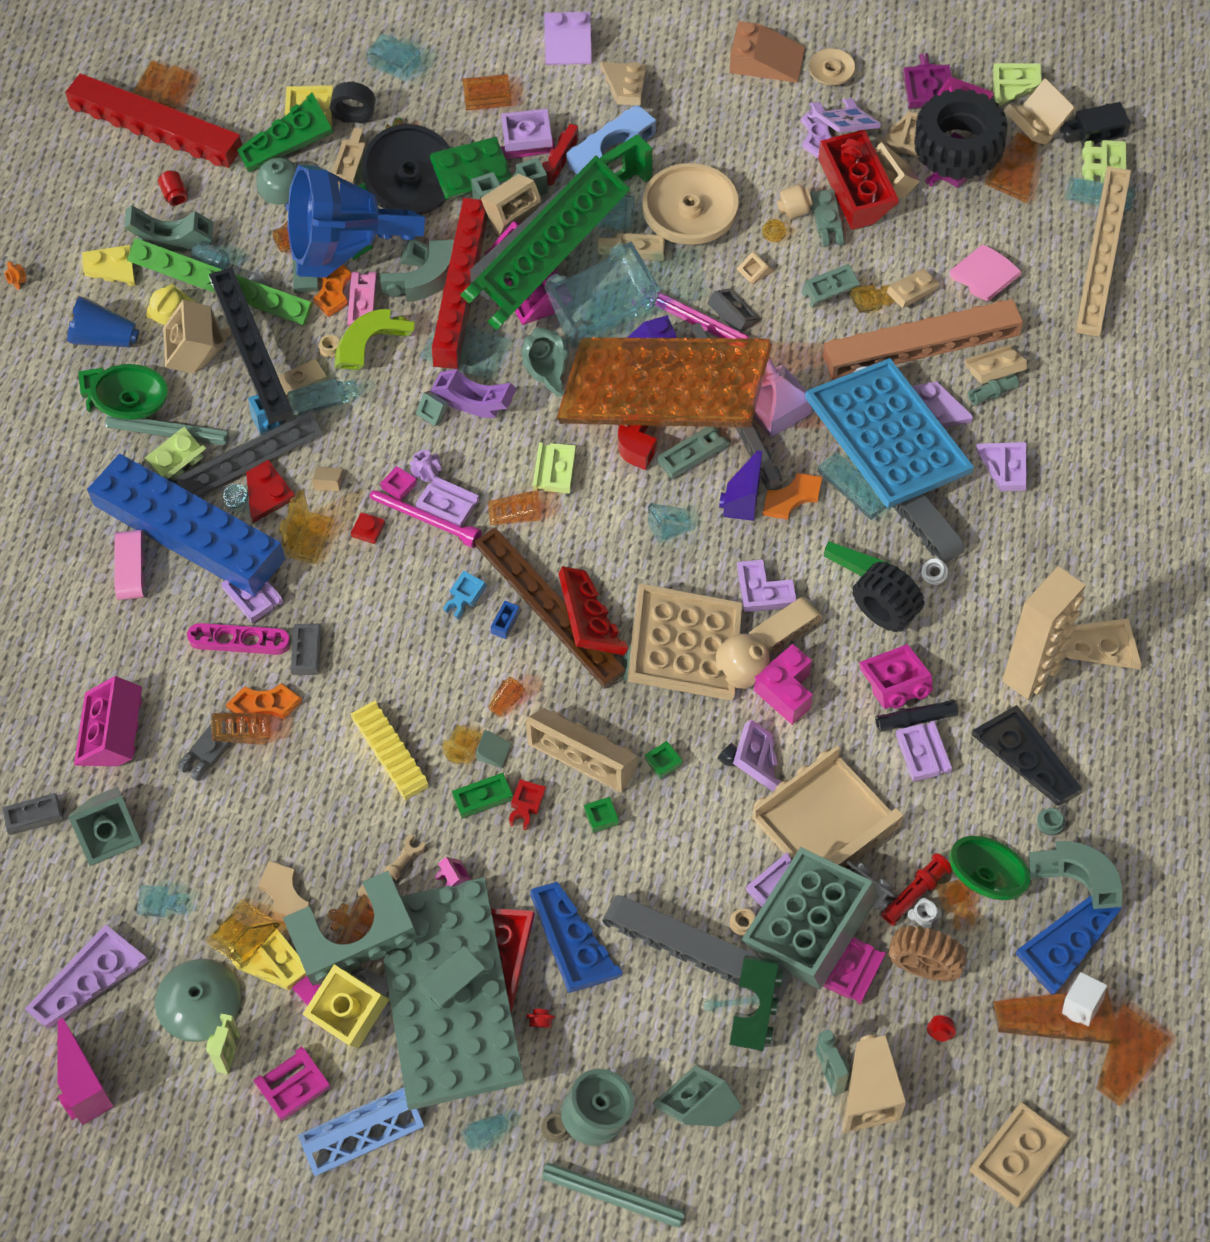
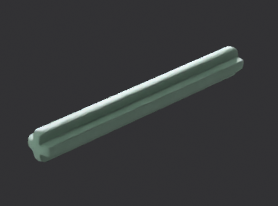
(167, 429)
(613, 1195)

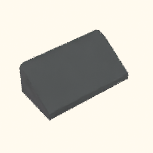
(733, 309)

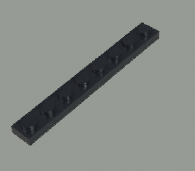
(251, 346)

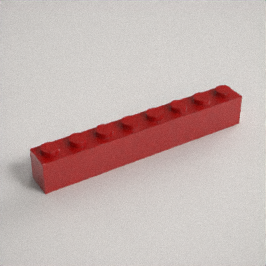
(153, 120)
(453, 308)

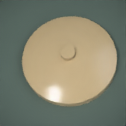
(690, 203)

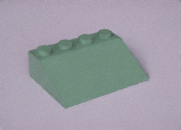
(811, 917)

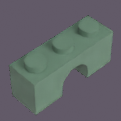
(531, 169)

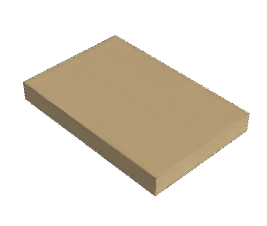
(1019, 1154)

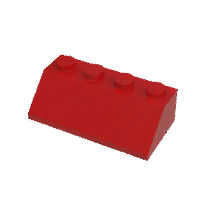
(860, 184)

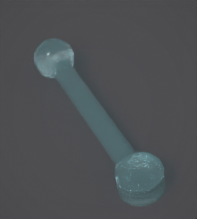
(710, 1005)

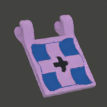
(844, 119)

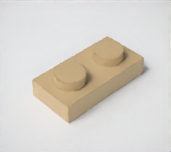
(913, 288)

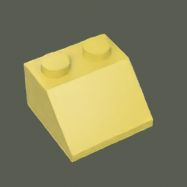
(346, 1006)

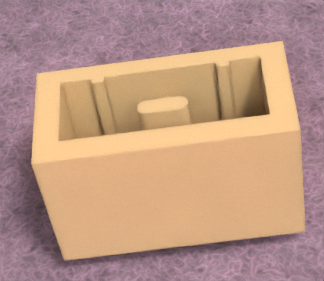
(511, 202)

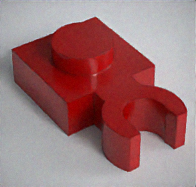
(526, 800)

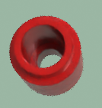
(172, 188)

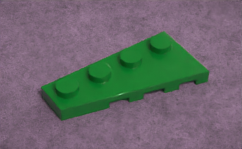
(294, 131)

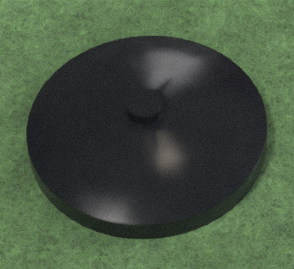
(400, 168)

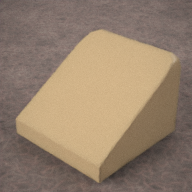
(754, 268)
(327, 478)

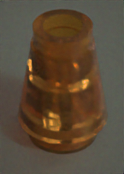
(506, 696)

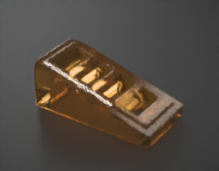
(523, 499)
(262, 721)

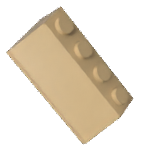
(581, 748)

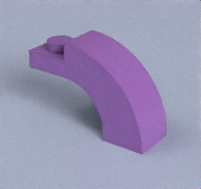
(472, 397)

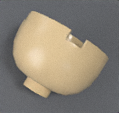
(742, 659)

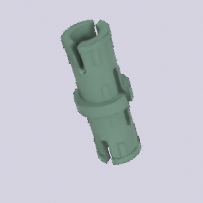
(993, 389)

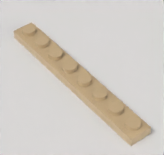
(1103, 251)

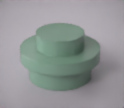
(1051, 821)

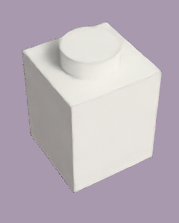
(1084, 999)

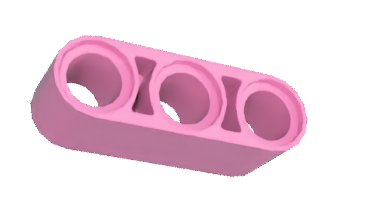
(128, 564)

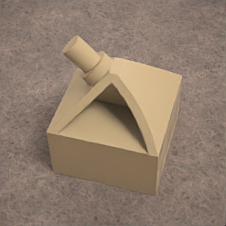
(192, 337)

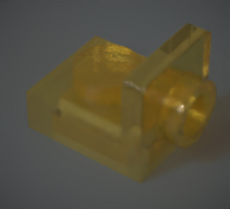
(461, 745)

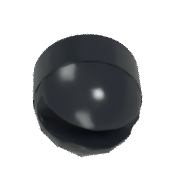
(728, 754)

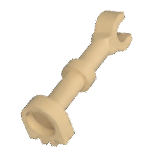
(407, 854)

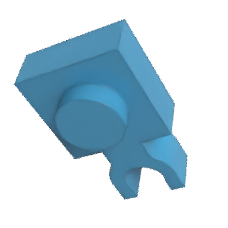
(465, 591)

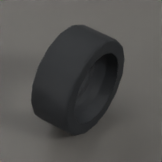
(356, 92)

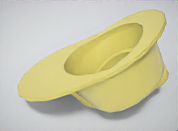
(165, 302)

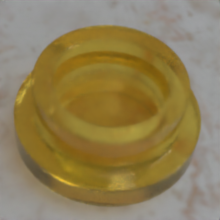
(774, 230)

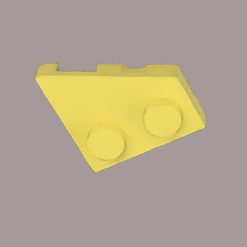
(109, 264)
(275, 963)

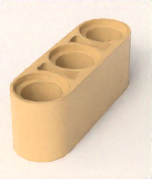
(787, 624)

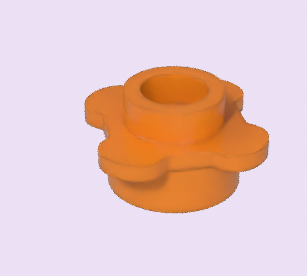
(15, 274)

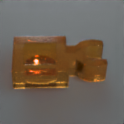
(955, 899)

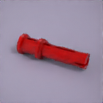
(924, 881)

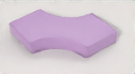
(817, 131)

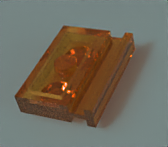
(487, 92)

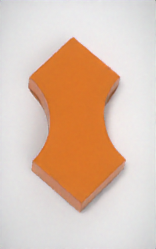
(331, 296)
(783, 501)
(276, 701)

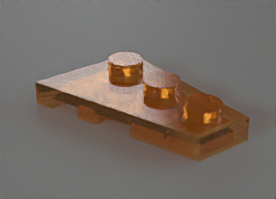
(1015, 169)
(1131, 1059)

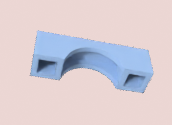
(624, 127)

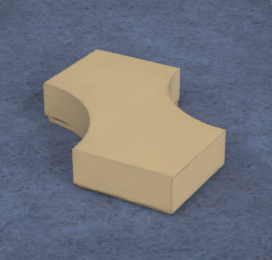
(278, 883)

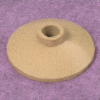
(831, 66)

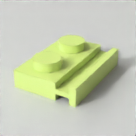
(554, 467)
(222, 1044)

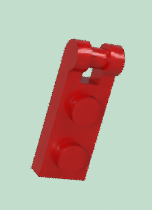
(558, 155)

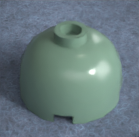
(275, 180)

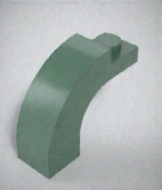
(170, 235)
(426, 279)
(1084, 865)

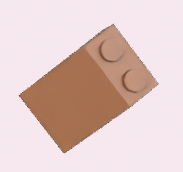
(765, 53)

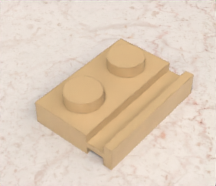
(995, 364)

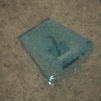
(668, 522)

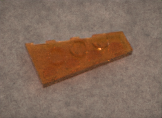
(1044, 1018)

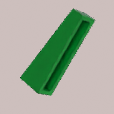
(849, 558)

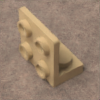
(1042, 113)

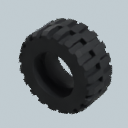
(960, 112)

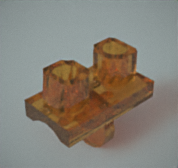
(359, 913)

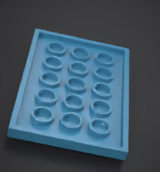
(889, 432)

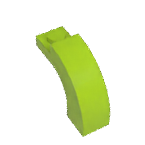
(352, 344)

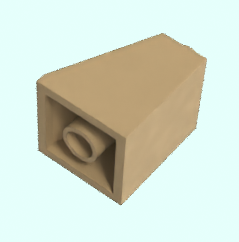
(873, 1086)

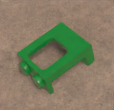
(636, 158)

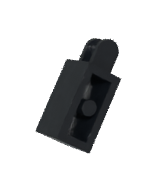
(1097, 124)

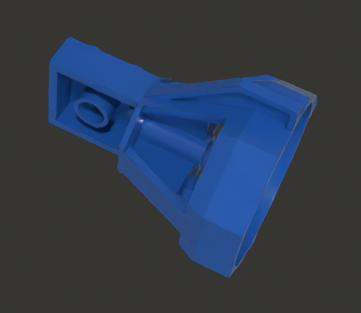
(334, 225)

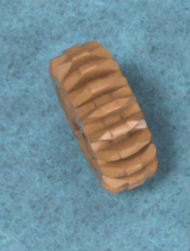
(927, 953)

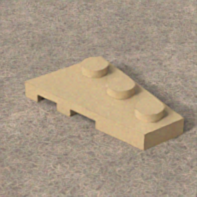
(625, 81)
(1105, 643)

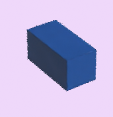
(505, 619)

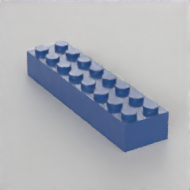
(187, 524)

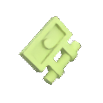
(1111, 154)

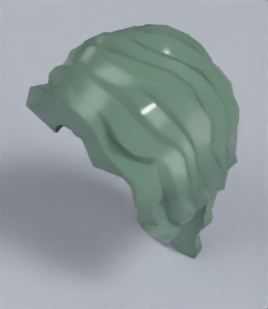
(546, 358)

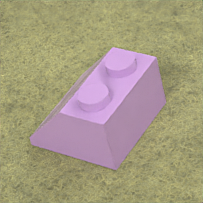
(567, 38)

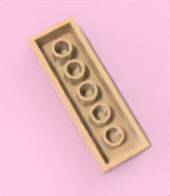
(1044, 633)

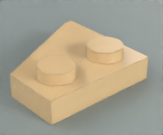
(902, 135)

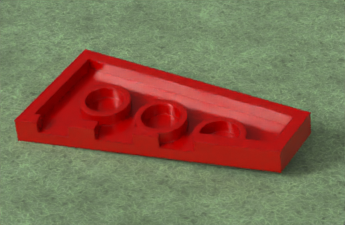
(587, 615)

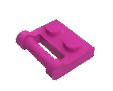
(295, 1091)

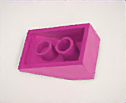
(81, 1090)

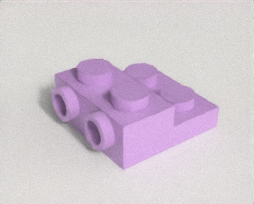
(526, 130)

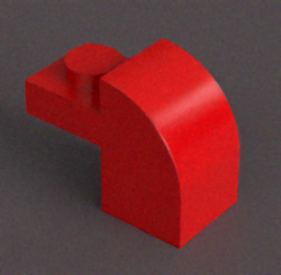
(636, 446)

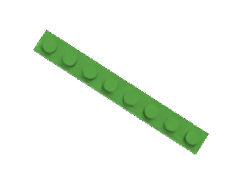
(198, 273)

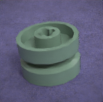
(597, 1107)

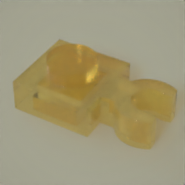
(870, 299)

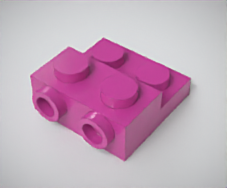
(897, 677)

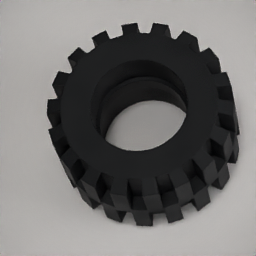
(888, 596)

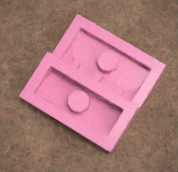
(985, 272)

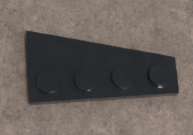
(1026, 752)

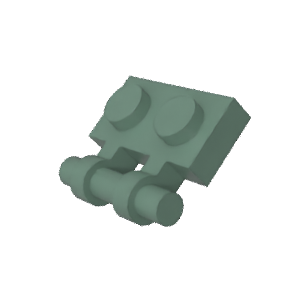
(833, 1065)

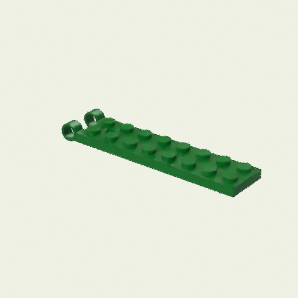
(548, 239)

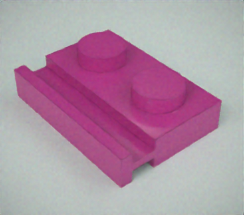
(855, 971)

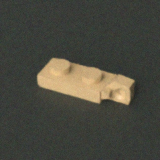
(350, 156)
(648, 246)

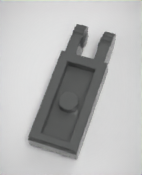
(206, 751)

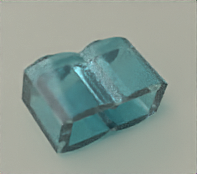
(393, 57)

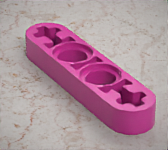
(239, 635)

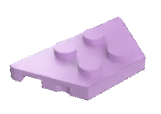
(943, 405)

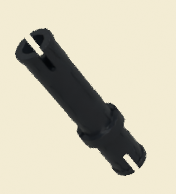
(906, 717)

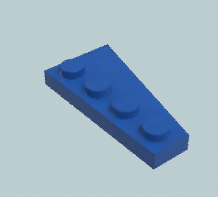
(1065, 943)
(574, 947)

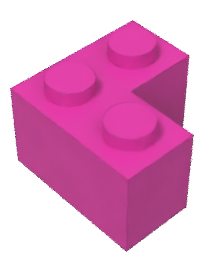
(781, 684)

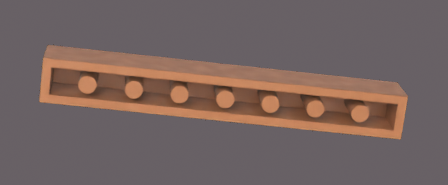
(924, 337)

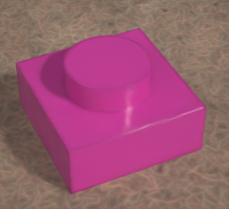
(398, 483)

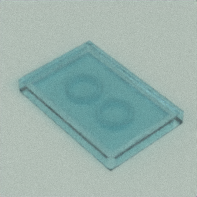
(478, 354)

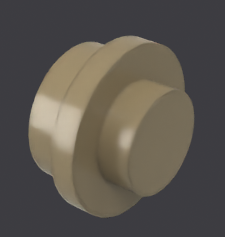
(554, 1129)

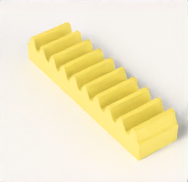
(390, 750)

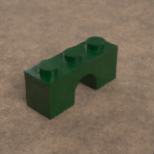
(752, 1029)

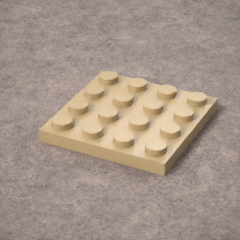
(679, 639)

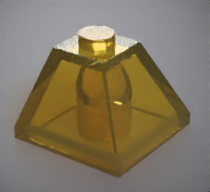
(241, 932)

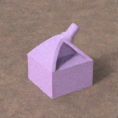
(780, 400)

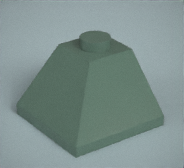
(104, 826)
(699, 1099)

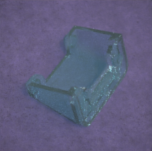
(603, 294)

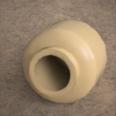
(794, 201)

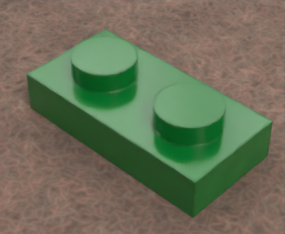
(482, 795)

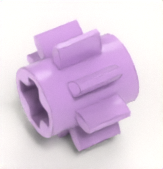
(425, 465)

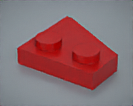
(266, 490)

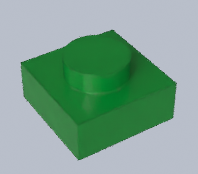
(663, 760)
(601, 814)

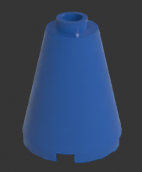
(100, 326)

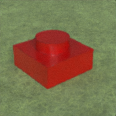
(368, 528)

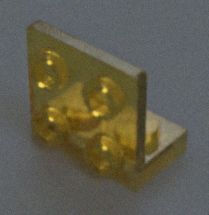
(304, 531)

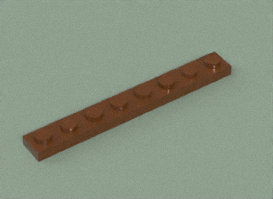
(545, 604)

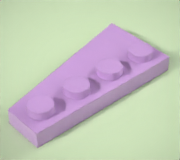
(91, 972)

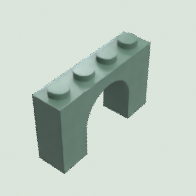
(389, 931)

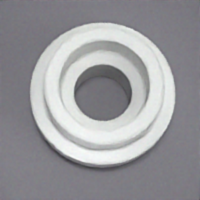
(931, 564)

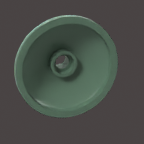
(198, 1016)

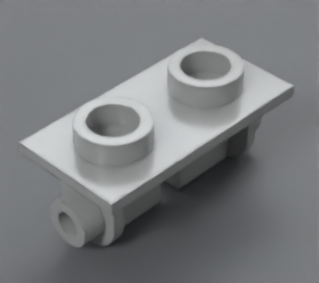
(883, 888)

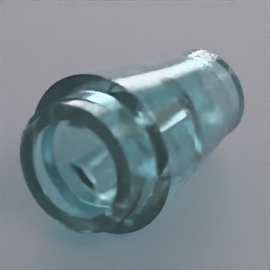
(484, 1131)

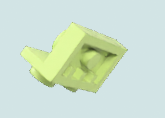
(174, 454)

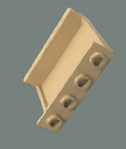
(826, 812)

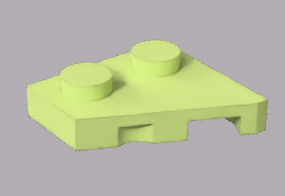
(1014, 80)

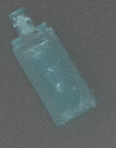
(321, 395)

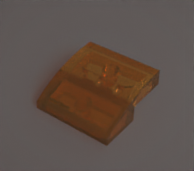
(164, 84)

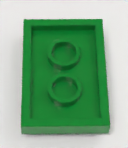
(462, 163)

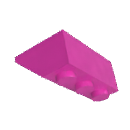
(108, 724)

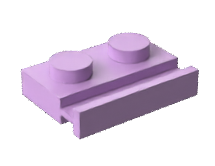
(447, 501)
(251, 606)
(923, 751)

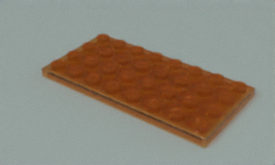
(665, 381)

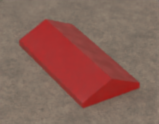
(512, 935)

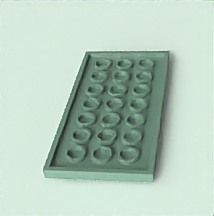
(472, 1039)

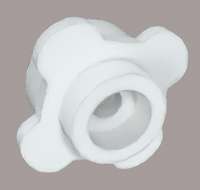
(927, 906)

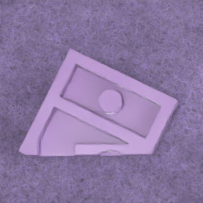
(1006, 464)
(756, 755)

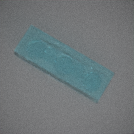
(851, 485)

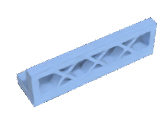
(351, 1124)

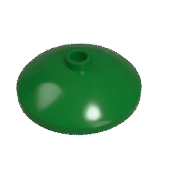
(129, 391)
(989, 868)

